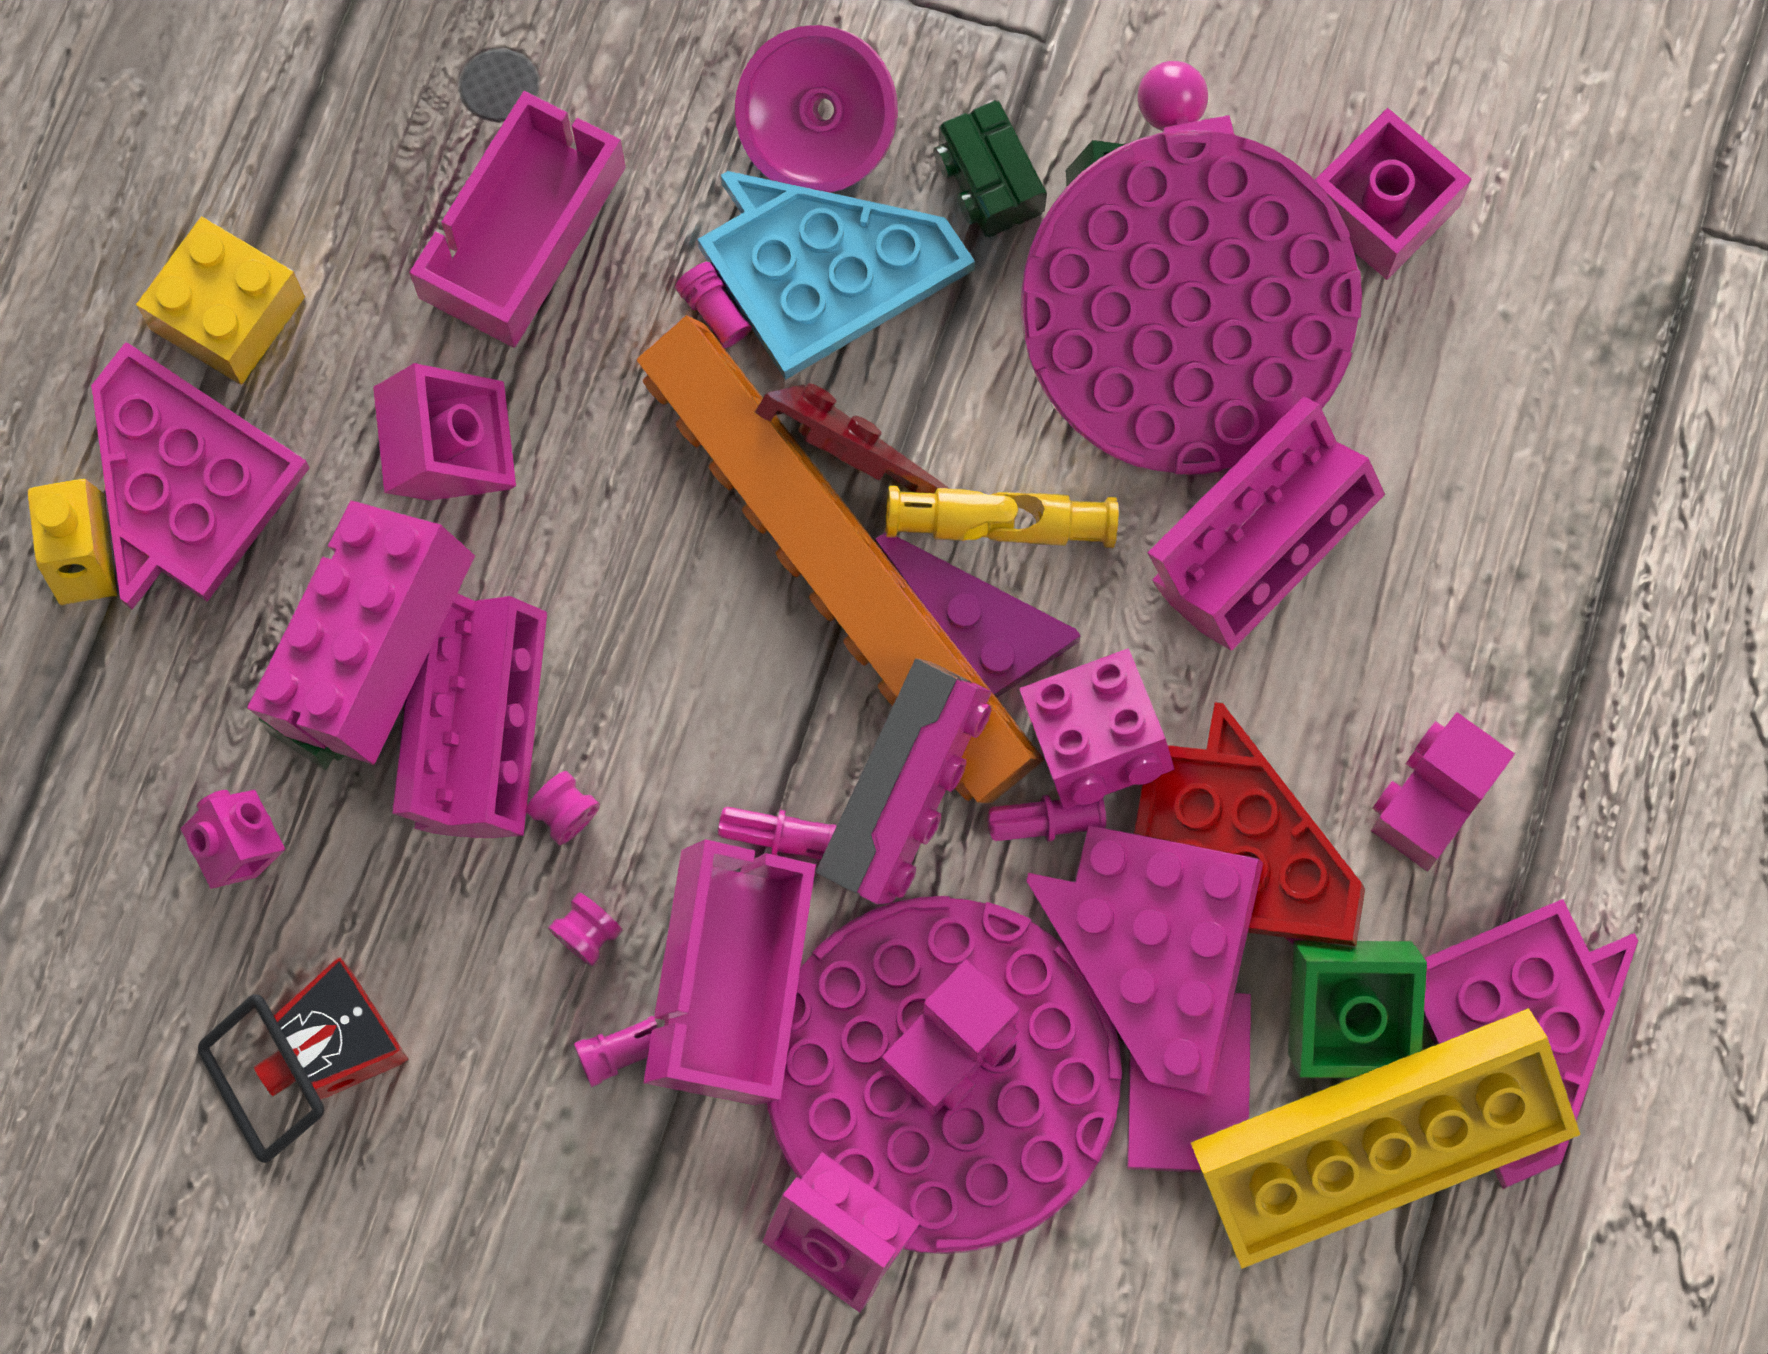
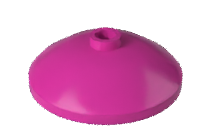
(781, 101)

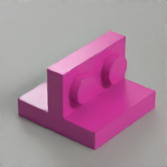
(839, 1231)

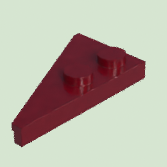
(847, 438)

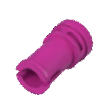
(705, 293)
(607, 1054)

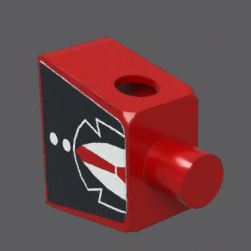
(333, 1036)

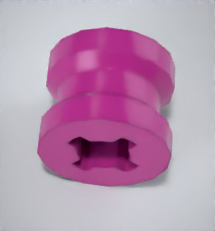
(562, 807)
(585, 929)

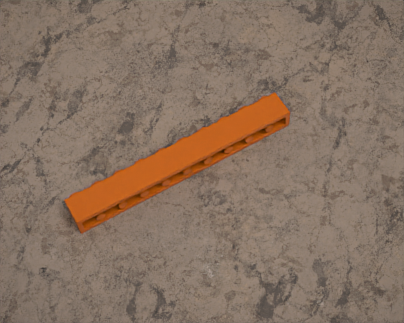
(821, 539)

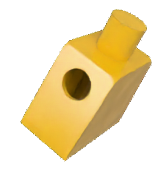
(71, 529)

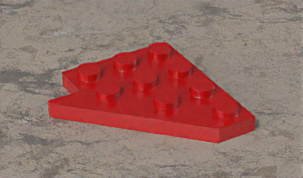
(1240, 806)

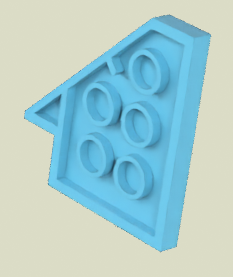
(825, 265)

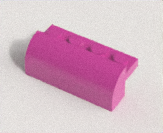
(1264, 526)
(473, 722)

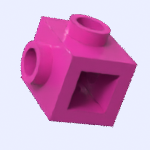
(232, 837)

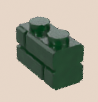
(990, 169)

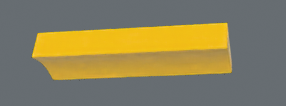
(1386, 1137)

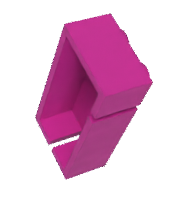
(518, 219)
(362, 631)
(730, 973)

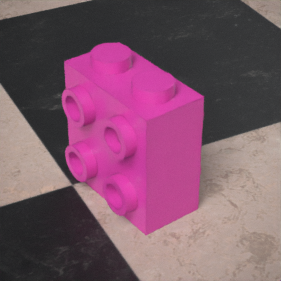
(1097, 729)

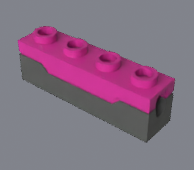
(905, 782)

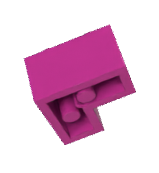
(1449, 779)
(958, 1031)

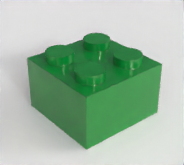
(1355, 1006)

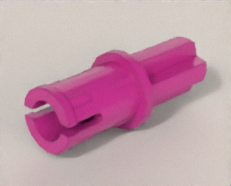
(1043, 819)
(778, 832)

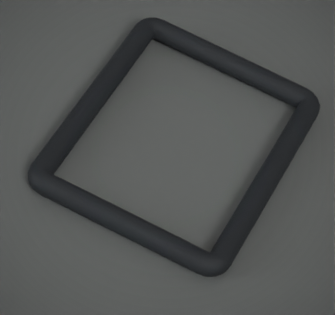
(258, 1002)

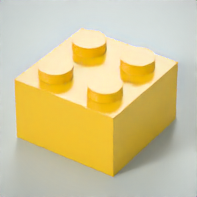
(221, 300)

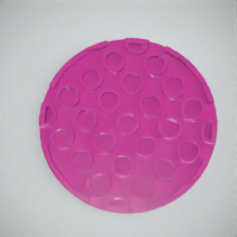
(1189, 299)
(1024, 1129)

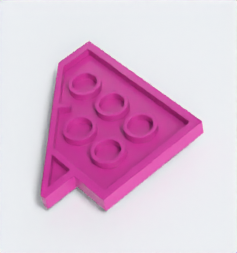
(181, 477)
(1159, 944)
(1540, 967)

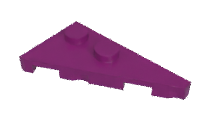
(991, 629)

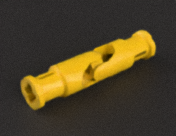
(974, 515)

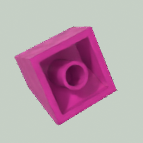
(443, 434)

